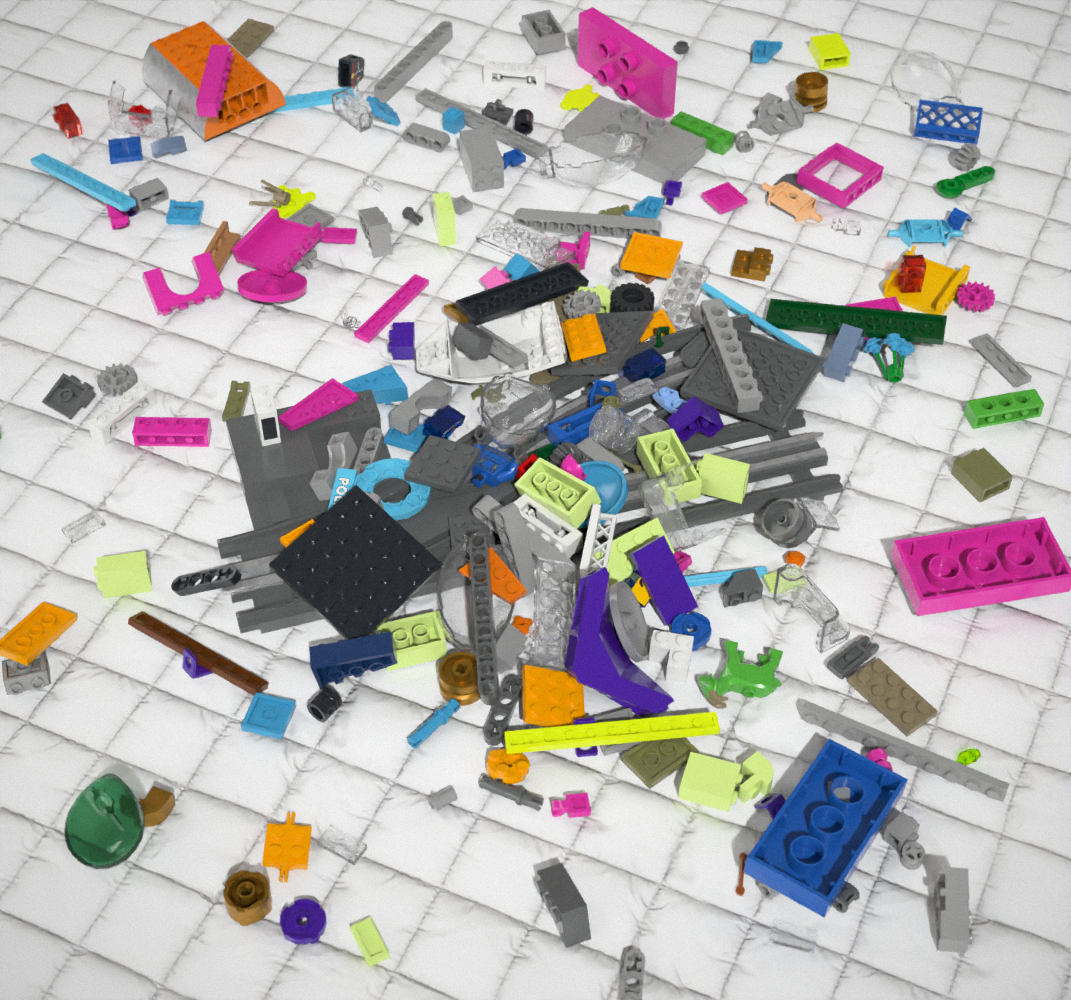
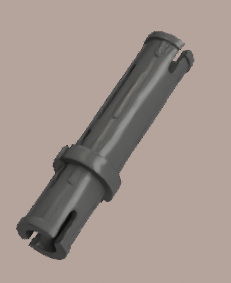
(520, 796)

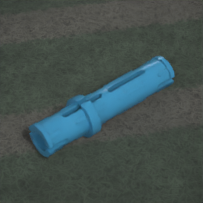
(440, 717)

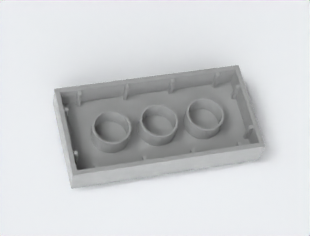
(668, 149)

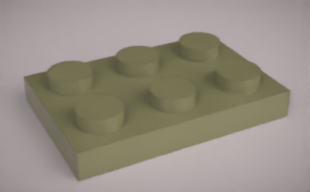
(658, 759)

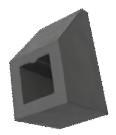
(743, 588)

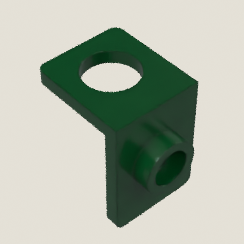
(659, 343)
(543, 452)

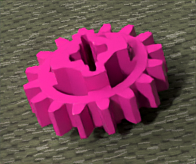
(975, 296)

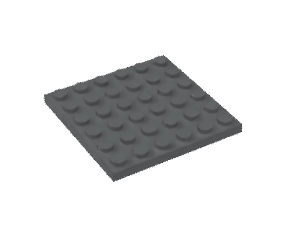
(780, 372)

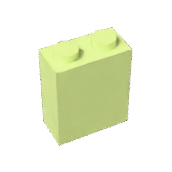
(444, 219)
(723, 477)
(123, 574)
(710, 782)

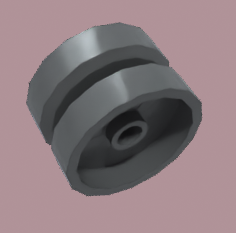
(786, 523)

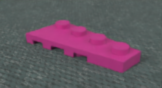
(318, 404)

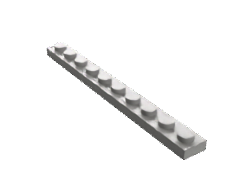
(478, 120)
(905, 751)

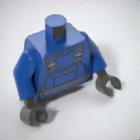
(494, 465)

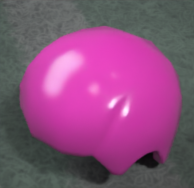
(572, 467)

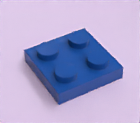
(125, 150)

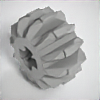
(967, 156)

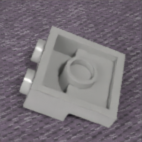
(21, 678)

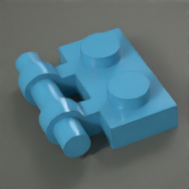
(383, 111)

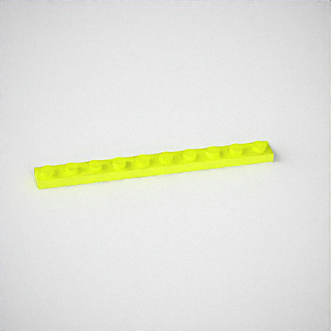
(611, 732)

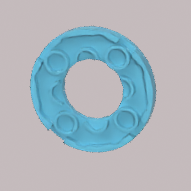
(394, 468)

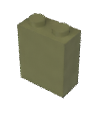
(981, 474)

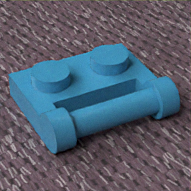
(185, 216)

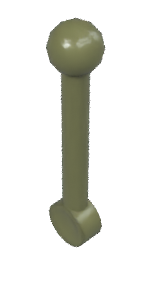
(637, 469)

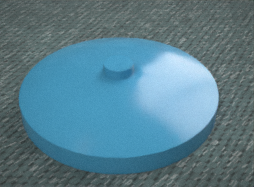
(609, 484)

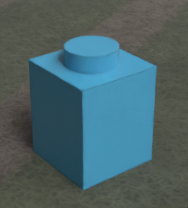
(453, 120)

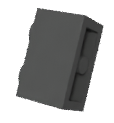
(472, 341)

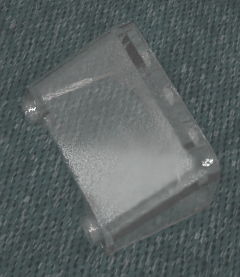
(798, 589)

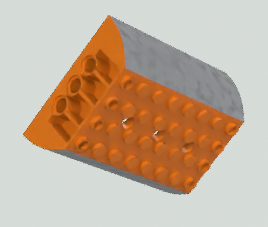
(179, 65)

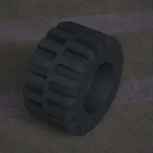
(631, 298)

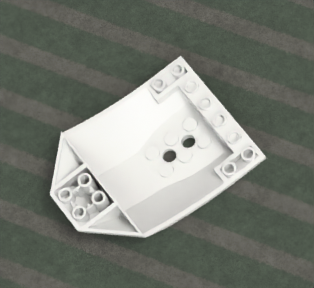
(533, 331)

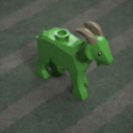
(742, 677)

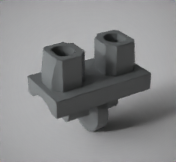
(498, 111)

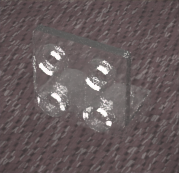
(819, 514)

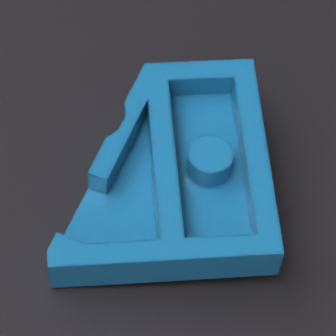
(765, 50)
(648, 208)

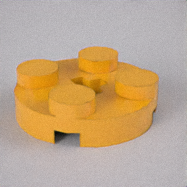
(498, 766)

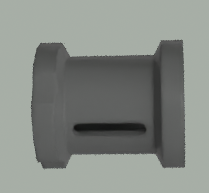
(846, 897)

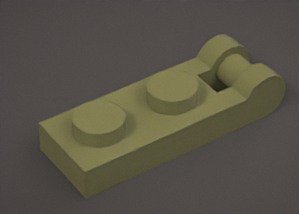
(236, 400)

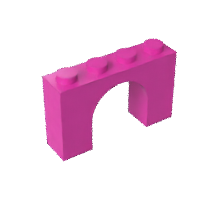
(166, 300)

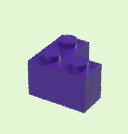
(695, 417)

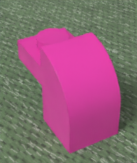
(117, 218)

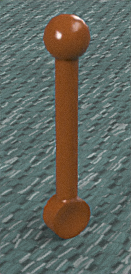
(740, 889)

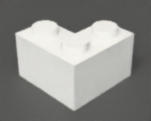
(674, 651)

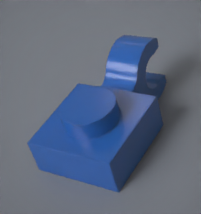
(513, 157)

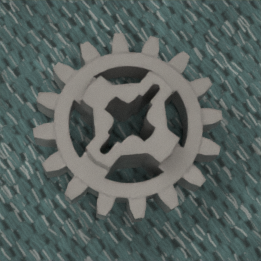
(582, 304)
(116, 379)

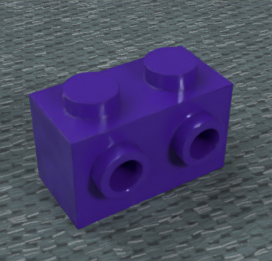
(403, 341)

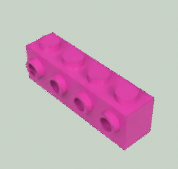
(172, 431)

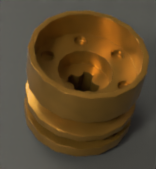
(812, 90)

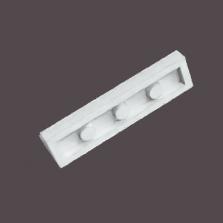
(591, 540)

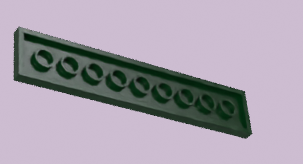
(874, 322)

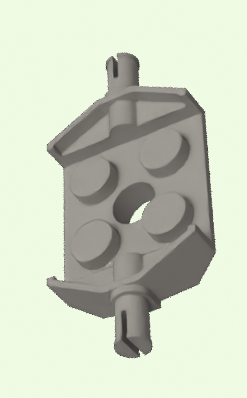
(791, 112)

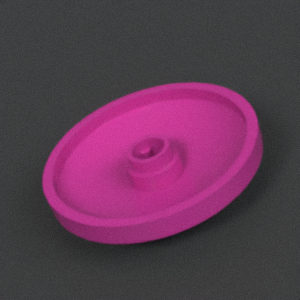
(270, 287)

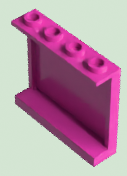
(276, 244)

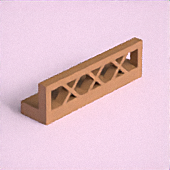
(221, 246)

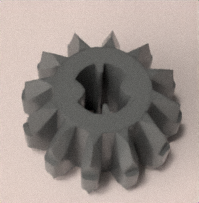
(562, 451)

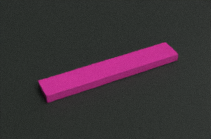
(391, 308)

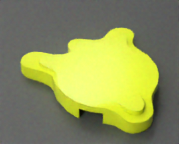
(579, 98)
(296, 201)

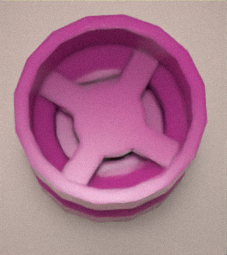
(880, 757)

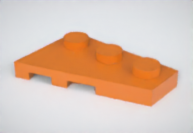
(504, 582)

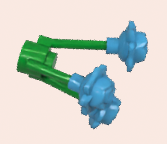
(898, 345)

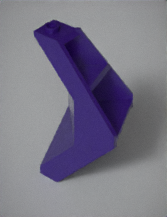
(598, 657)

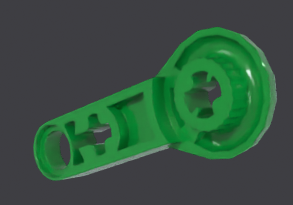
(954, 187)

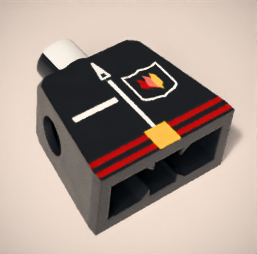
(350, 70)

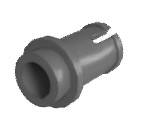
(409, 213)

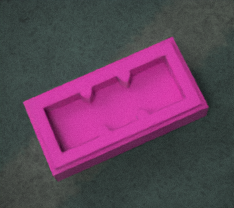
(339, 235)

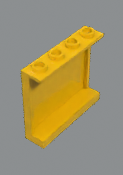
(937, 291)

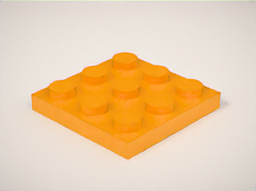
(651, 255)
(551, 697)

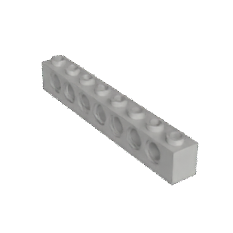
(730, 355)

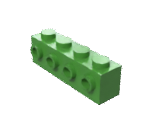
(717, 138)

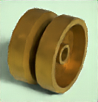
(459, 678)

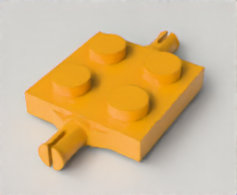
(287, 846)

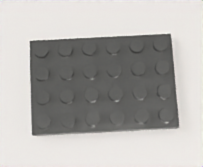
(620, 335)

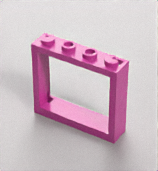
(871, 170)

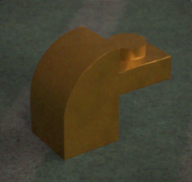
(157, 806)

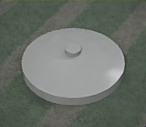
(629, 621)

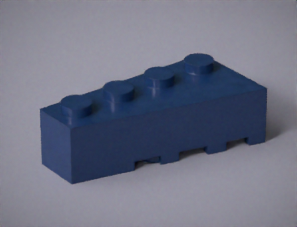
(352, 657)

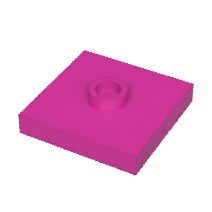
(724, 198)

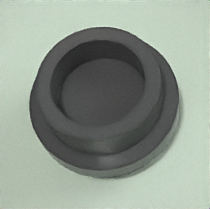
(681, 47)

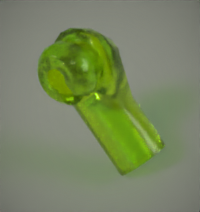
(968, 756)

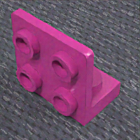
(580, 249)

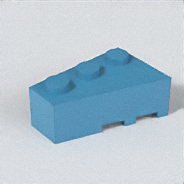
(384, 383)

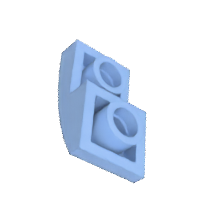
(668, 399)

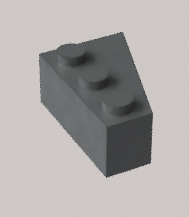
(564, 904)

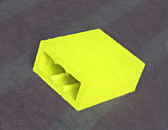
(829, 51)

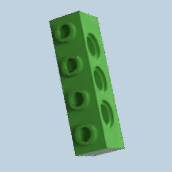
(1003, 408)

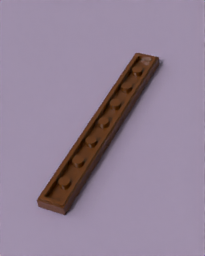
(205, 657)

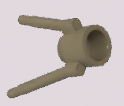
(280, 196)

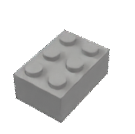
(543, 32)

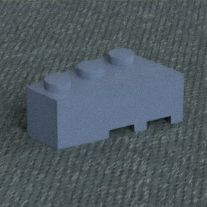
(844, 353)

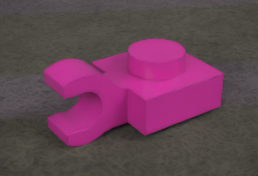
(575, 804)

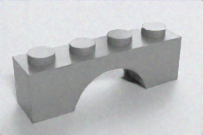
(406, 415)
(341, 454)

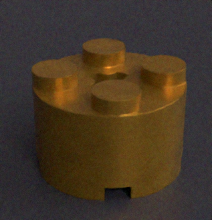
(247, 897)

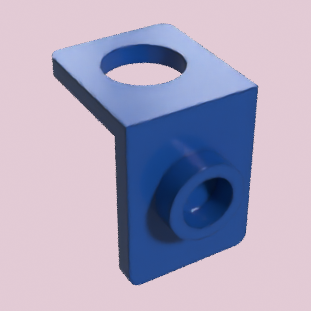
(957, 219)
(597, 390)

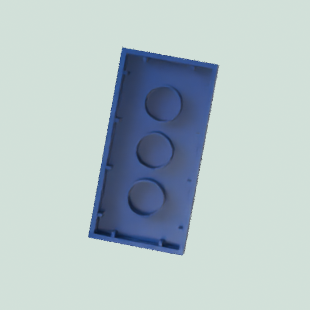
(819, 838)

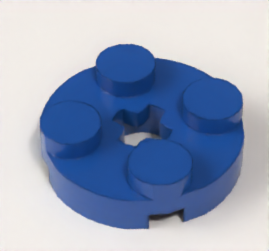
(698, 622)

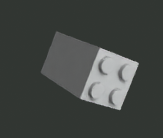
(481, 159)

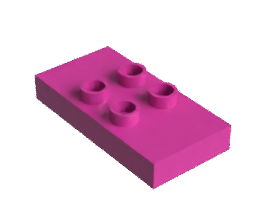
(627, 63)
(981, 566)

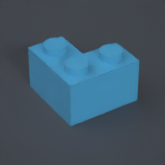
(519, 267)

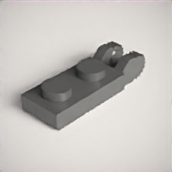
(852, 657)

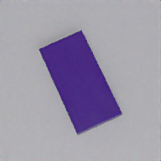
(663, 579)

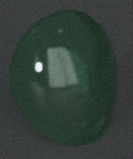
(105, 823)

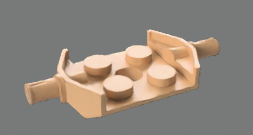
(802, 207)

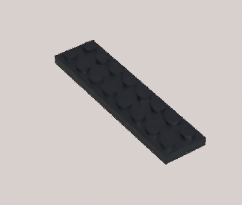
(521, 293)

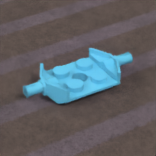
(913, 231)

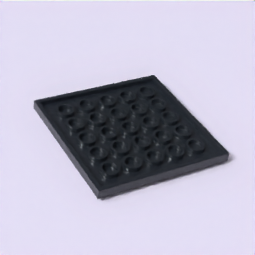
(355, 565)

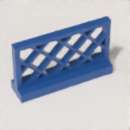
(947, 132)

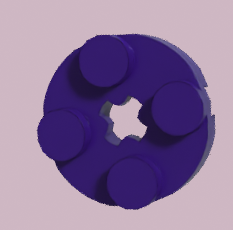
(306, 933)

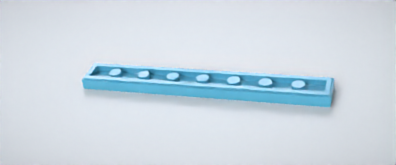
(753, 318)

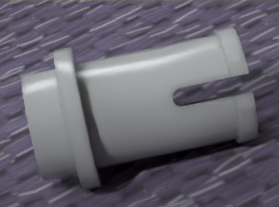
(616, 269)
(442, 799)

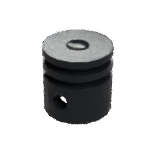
(524, 121)
(324, 704)

